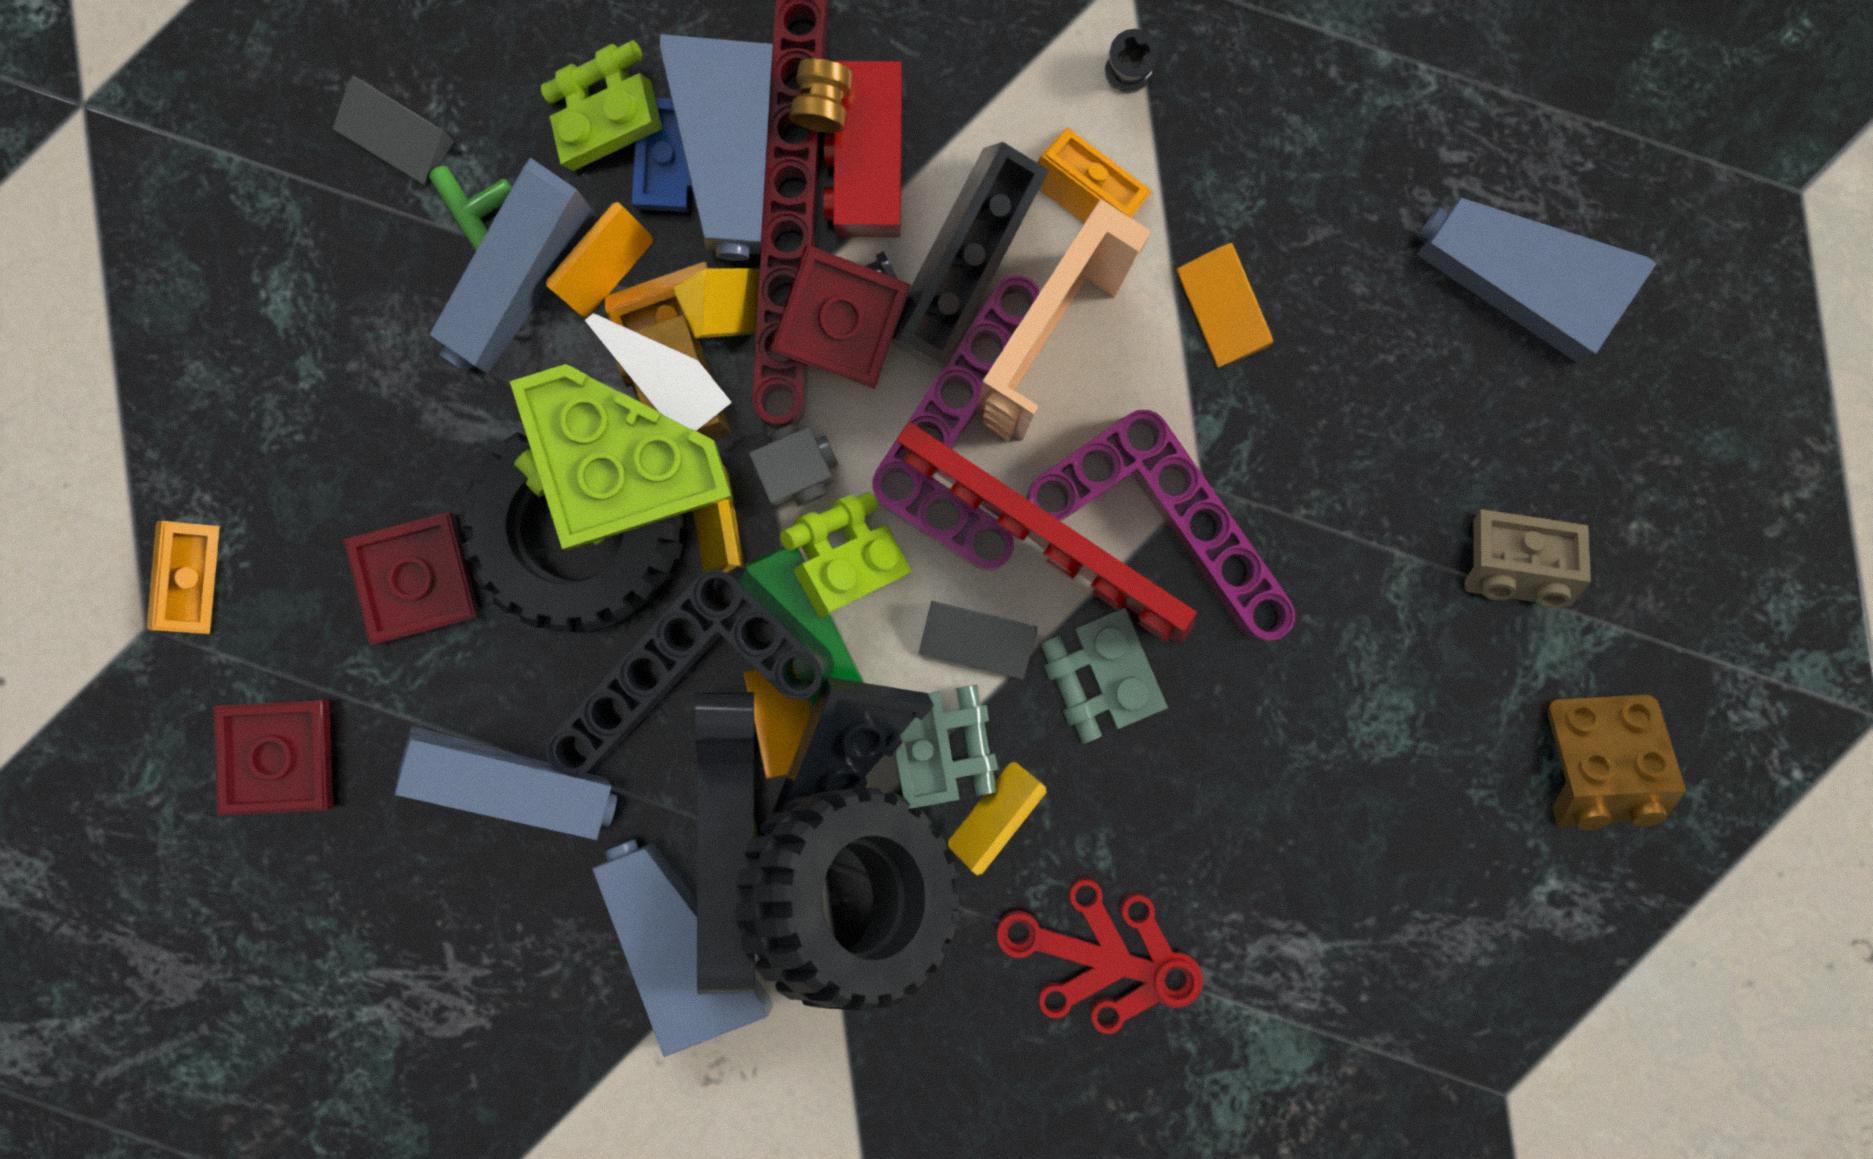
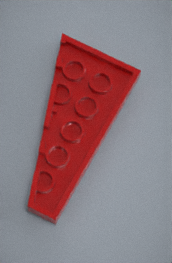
(1063, 547)

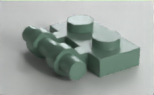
(1118, 668)
(926, 757)

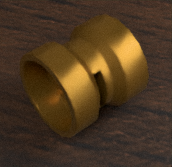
(822, 92)

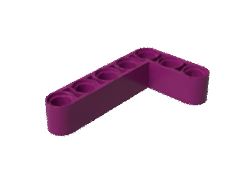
(951, 423)
(1177, 513)

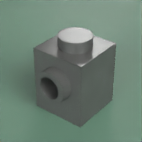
(794, 465)

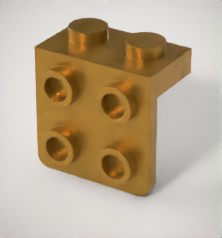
(1614, 762)

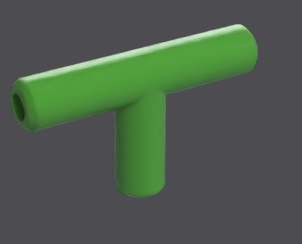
(465, 211)

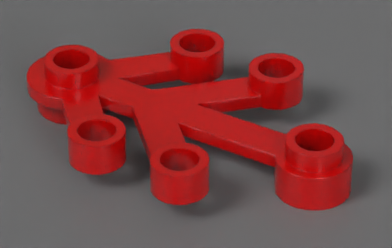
(1108, 960)

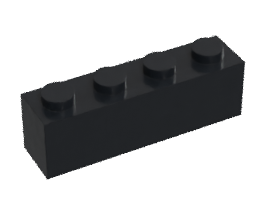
(967, 253)

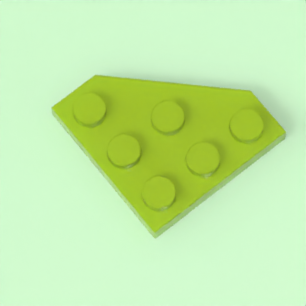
(611, 458)

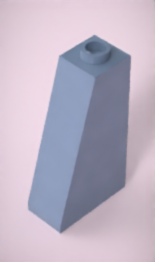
(722, 124)
(510, 268)
(1536, 274)
(502, 785)
(659, 938)

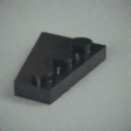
(849, 735)

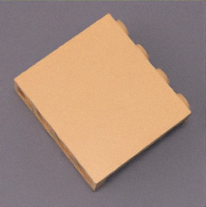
(1100, 254)

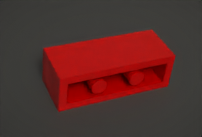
(867, 154)

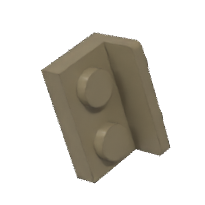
(1529, 559)

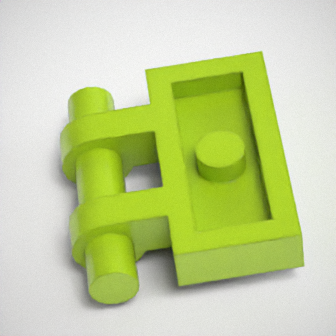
(607, 119)
(849, 571)

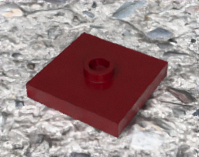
(839, 317)
(411, 578)
(273, 757)

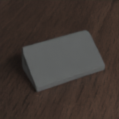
(391, 131)
(977, 640)

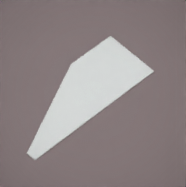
(668, 378)

